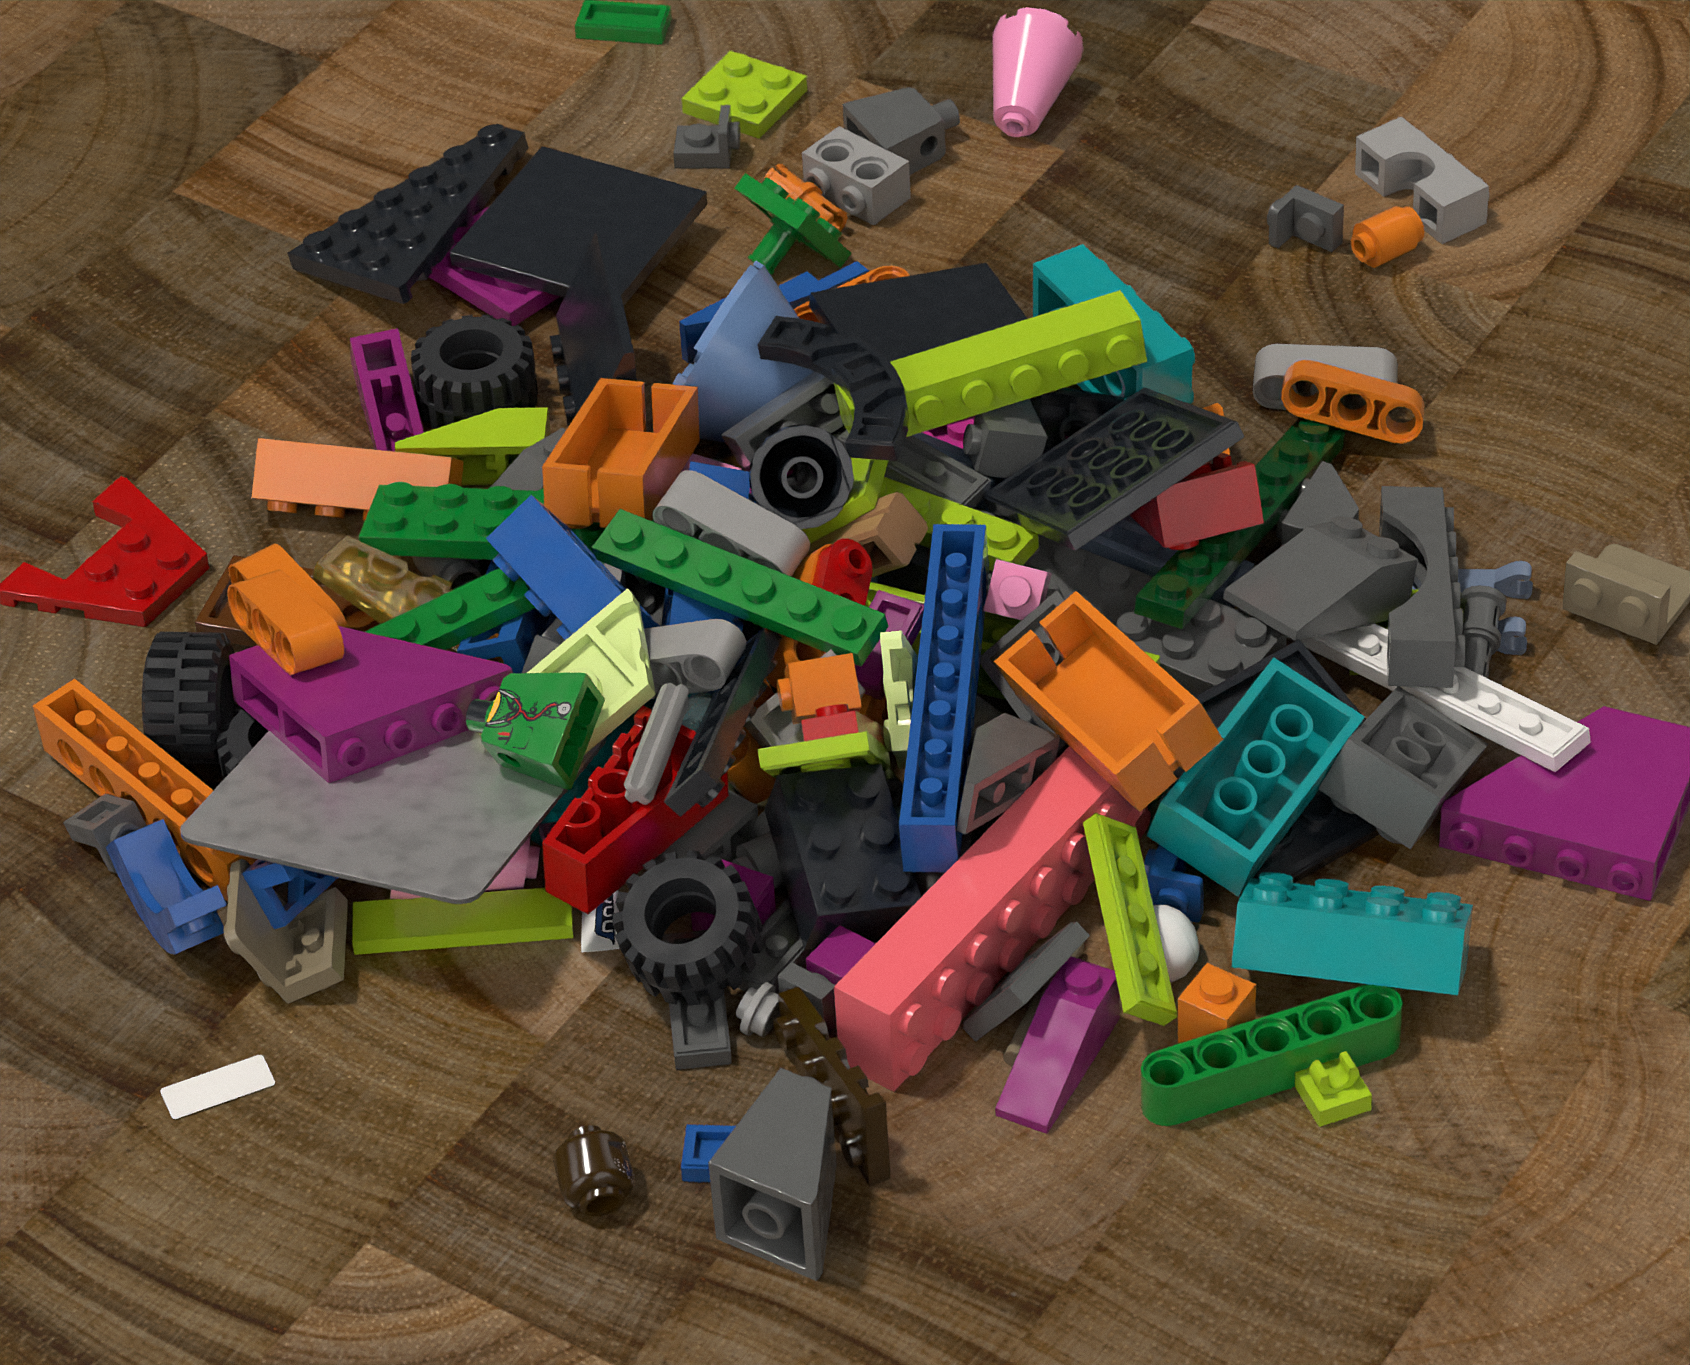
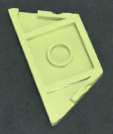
(615, 658)
(899, 685)

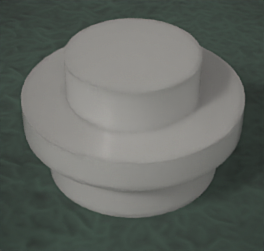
(758, 1010)

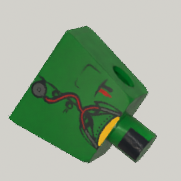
(539, 724)

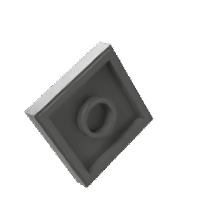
(1025, 980)

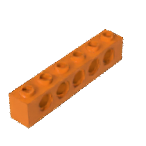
(125, 763)

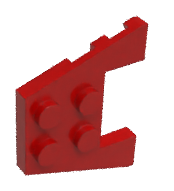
(128, 576)

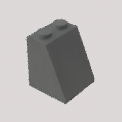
(779, 1176)

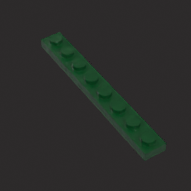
(1198, 572)

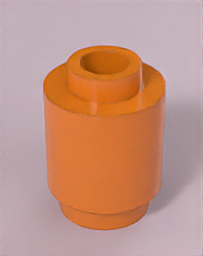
(1387, 235)

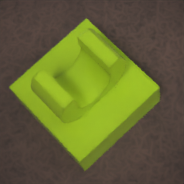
(1333, 1090)

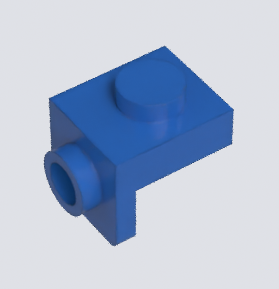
(1172, 885)

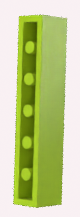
(1016, 362)

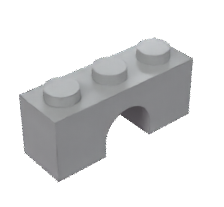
(1445, 191)

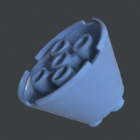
(728, 363)

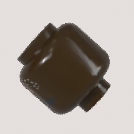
(594, 1170)

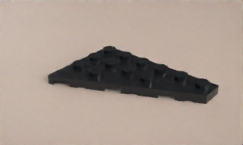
(413, 224)

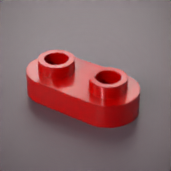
(844, 570)

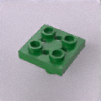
(791, 222)

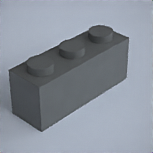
(807, 402)

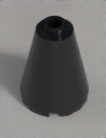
(819, 478)

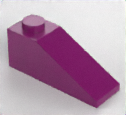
(385, 388)
(1060, 1043)

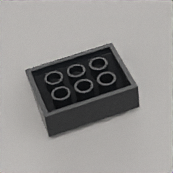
(591, 330)

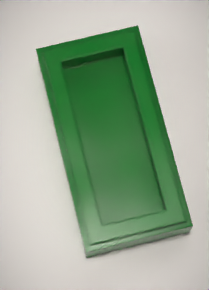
(623, 22)

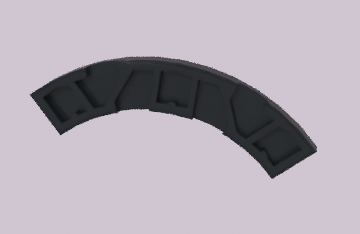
(859, 370)

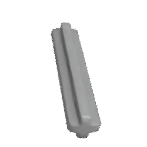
(656, 743)

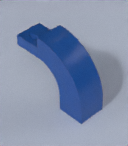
(163, 889)

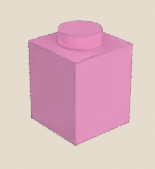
(1016, 590)

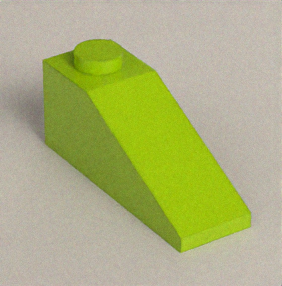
(484, 442)

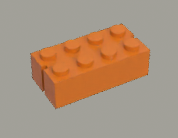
(610, 458)
(1109, 701)

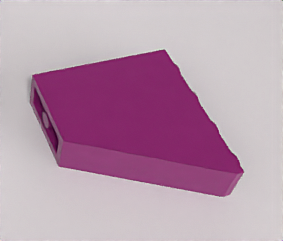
(368, 705)
(1593, 821)

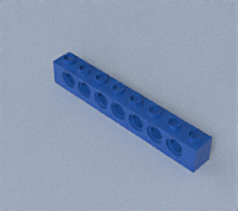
(944, 697)

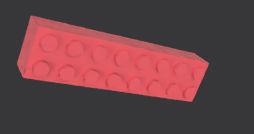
(975, 923)

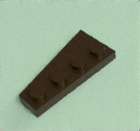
(856, 1114)

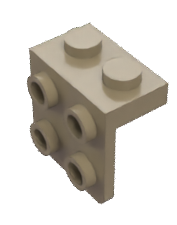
(1626, 591)
(293, 958)

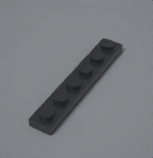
(722, 725)

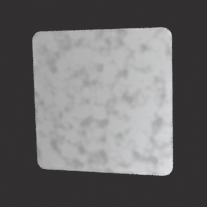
(415, 825)

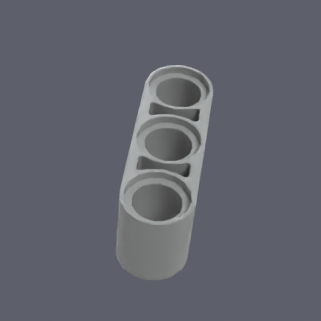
(1275, 360)
(731, 522)
(694, 654)

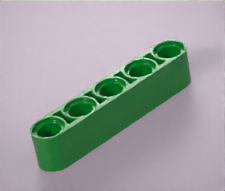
(1266, 1053)

